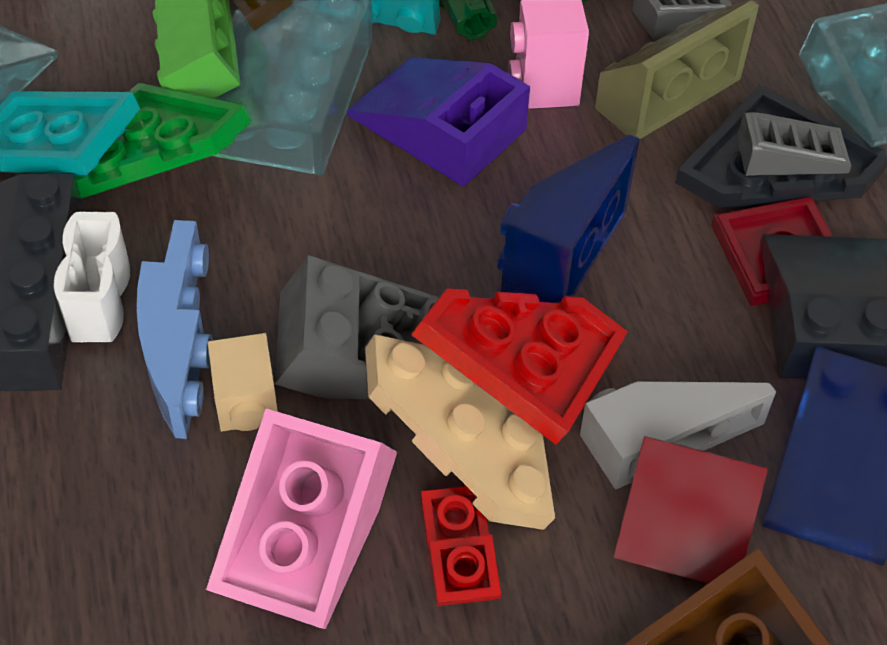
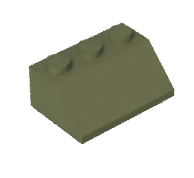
(677, 70)

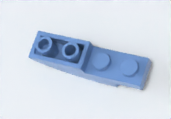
(173, 327)

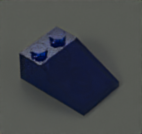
(566, 223)
(836, 459)

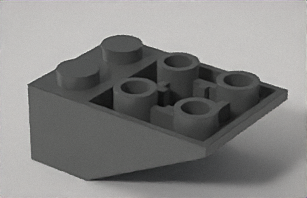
(330, 319)

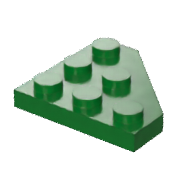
(164, 135)

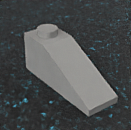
(674, 412)

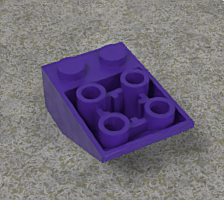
(447, 113)

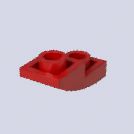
(459, 547)

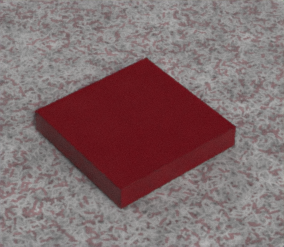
(741, 234)
(689, 510)

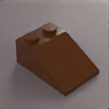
(738, 608)

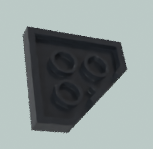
(719, 176)

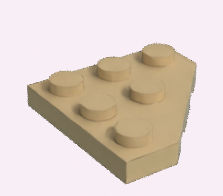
(463, 431)

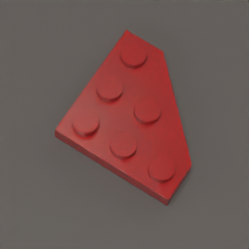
(525, 351)

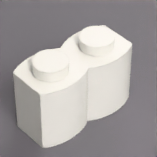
(92, 277)

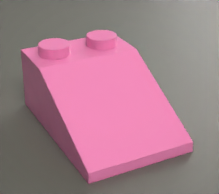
(550, 51)
(300, 517)

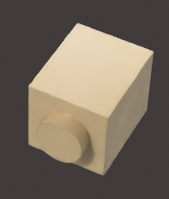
(242, 381)

